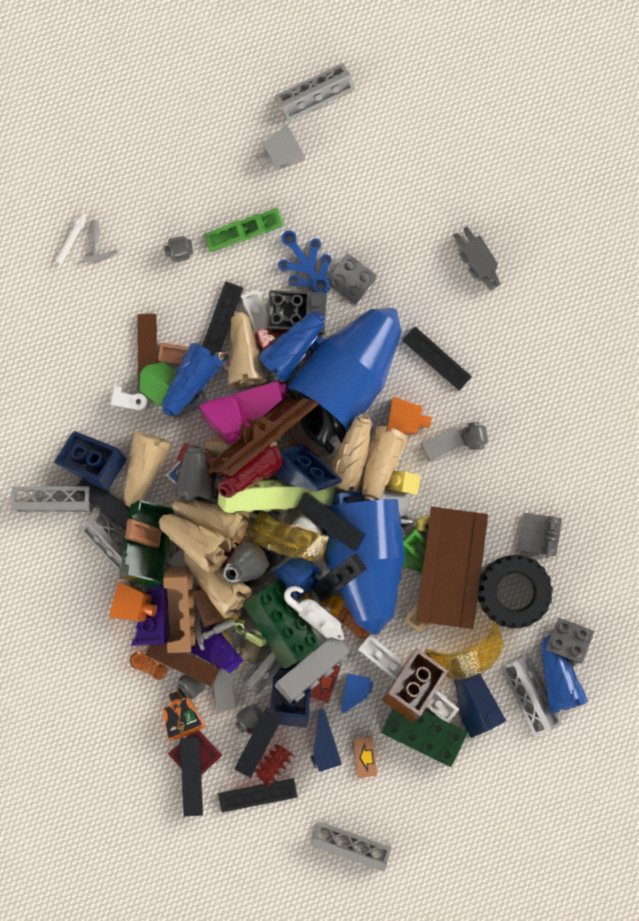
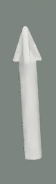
(79, 223)

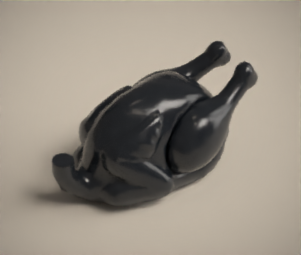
(322, 426)

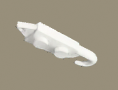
(315, 615)

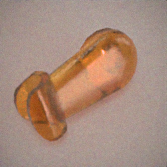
(345, 618)
(145, 664)

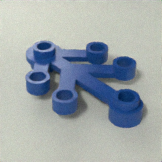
(307, 264)

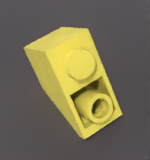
(403, 483)

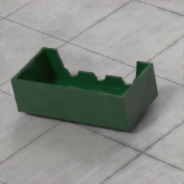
(141, 562)
(281, 625)
(426, 735)

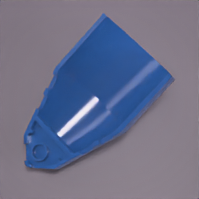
(351, 365)
(373, 593)

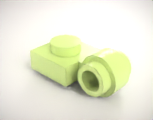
(253, 636)

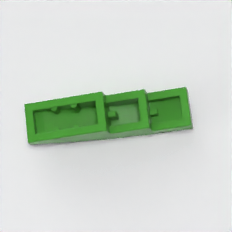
(244, 230)

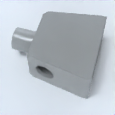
(281, 150)

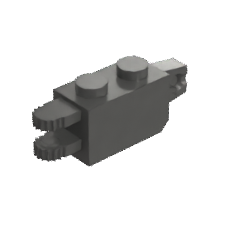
(479, 258)

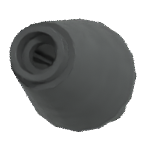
(193, 476)
(246, 563)

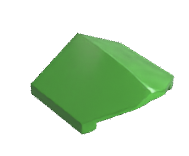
(155, 381)
(414, 550)

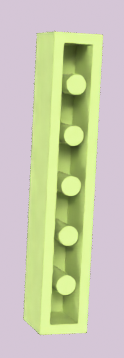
(271, 495)

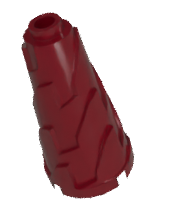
(257, 469)

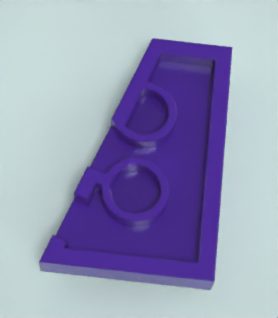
(155, 628)
(218, 652)

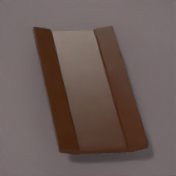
(260, 435)
(452, 567)

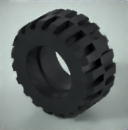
(541, 591)

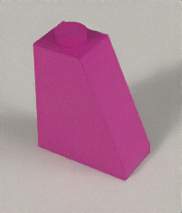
(261, 400)
(223, 417)

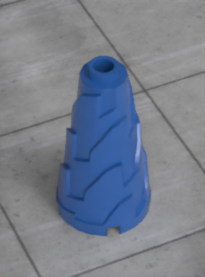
(291, 348)
(191, 376)
(297, 573)
(561, 681)

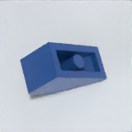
(355, 691)

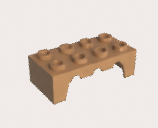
(180, 603)

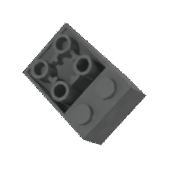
(289, 307)

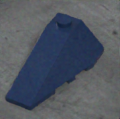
(477, 706)

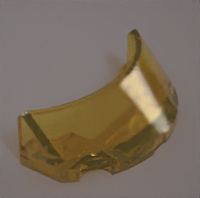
(287, 539)
(471, 661)

